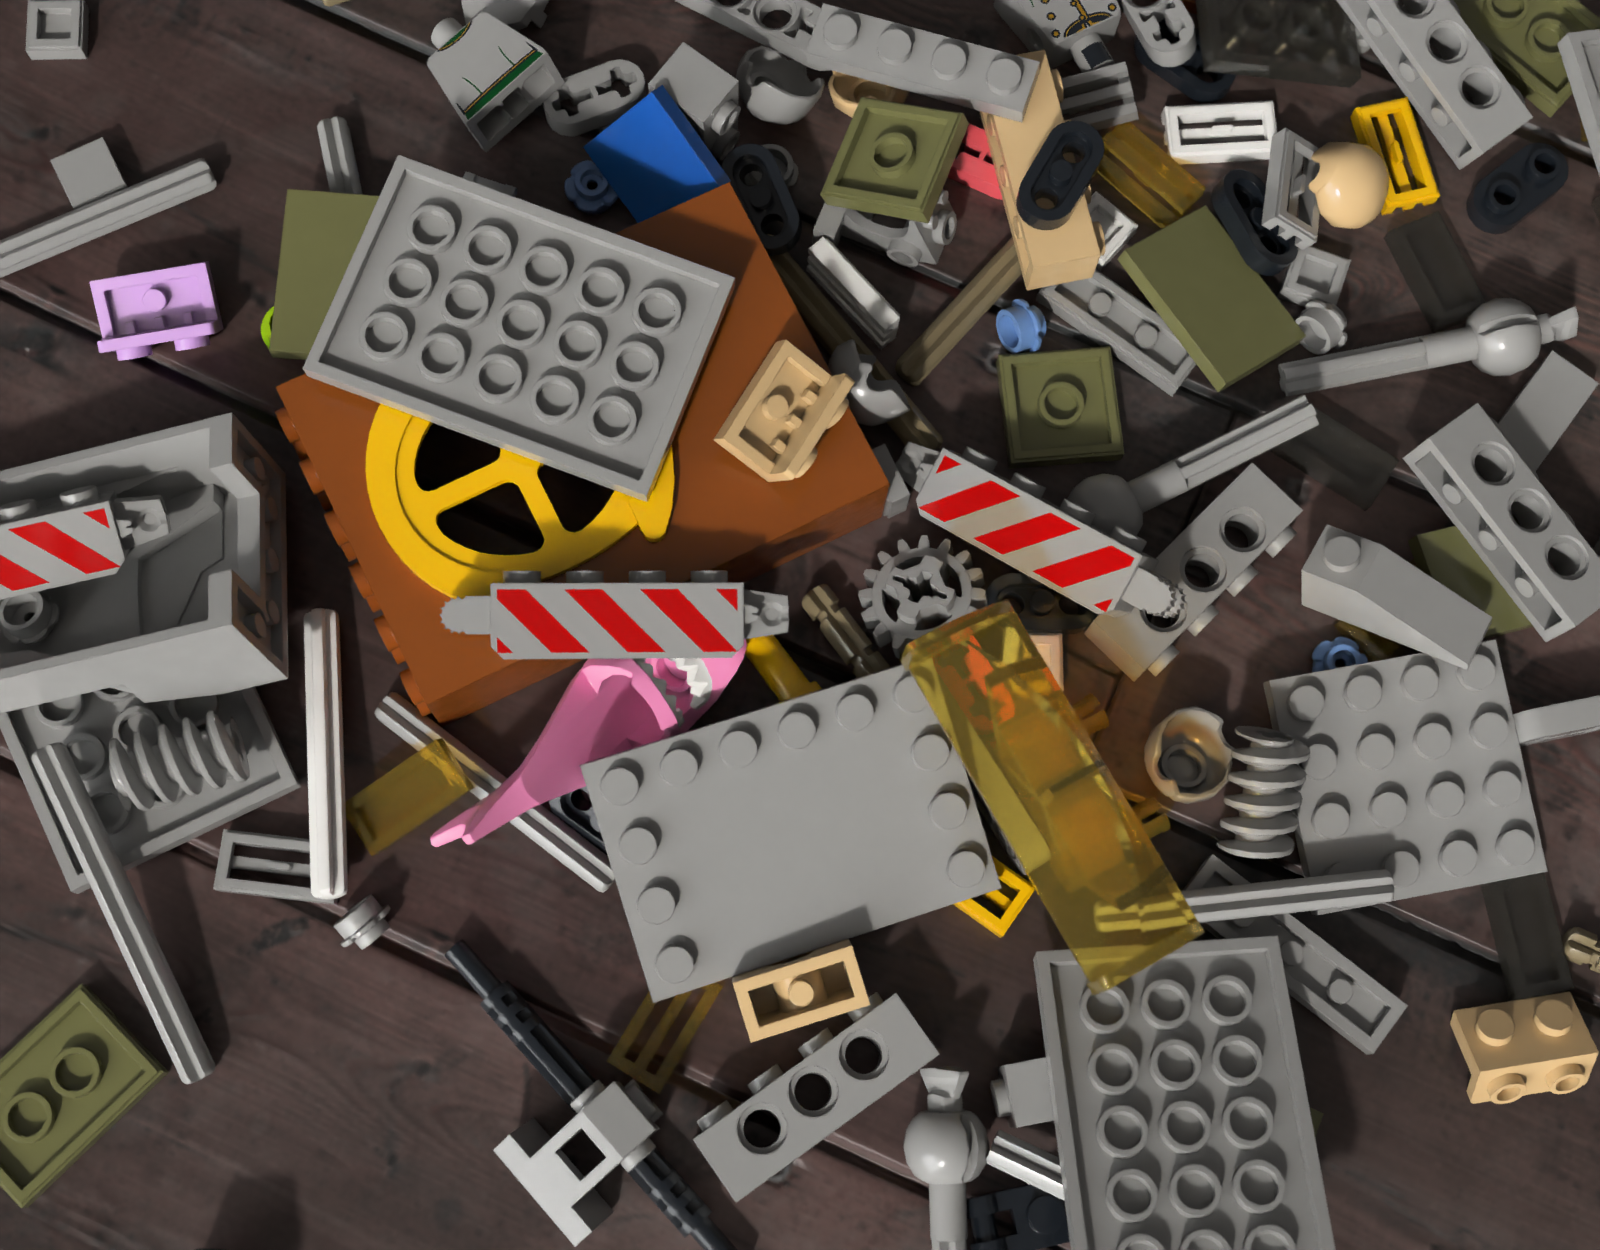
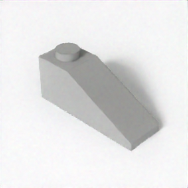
(1390, 598)

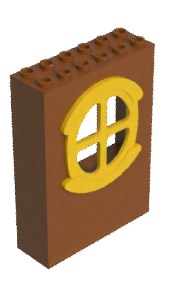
(699, 517)

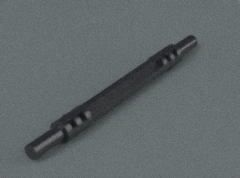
(570, 1080)

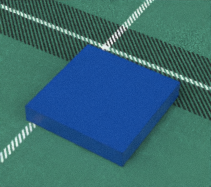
(655, 157)

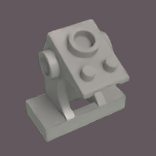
(905, 245)
(618, 1124)

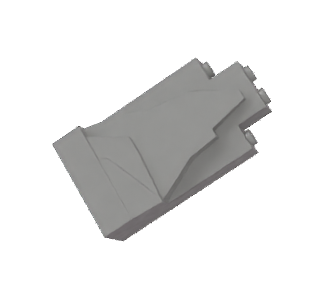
(184, 609)

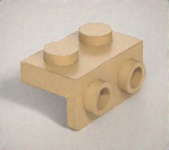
(784, 414)
(1524, 1047)

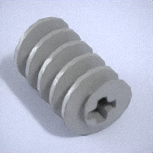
(177, 762)
(1266, 794)

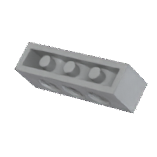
(1436, 83)
(1249, 504)
(1484, 516)
(901, 1051)

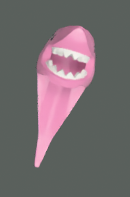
(601, 713)

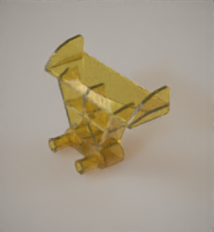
(1053, 793)

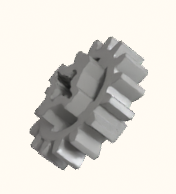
(913, 577)

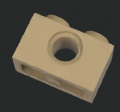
(800, 990)

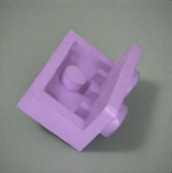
(155, 309)

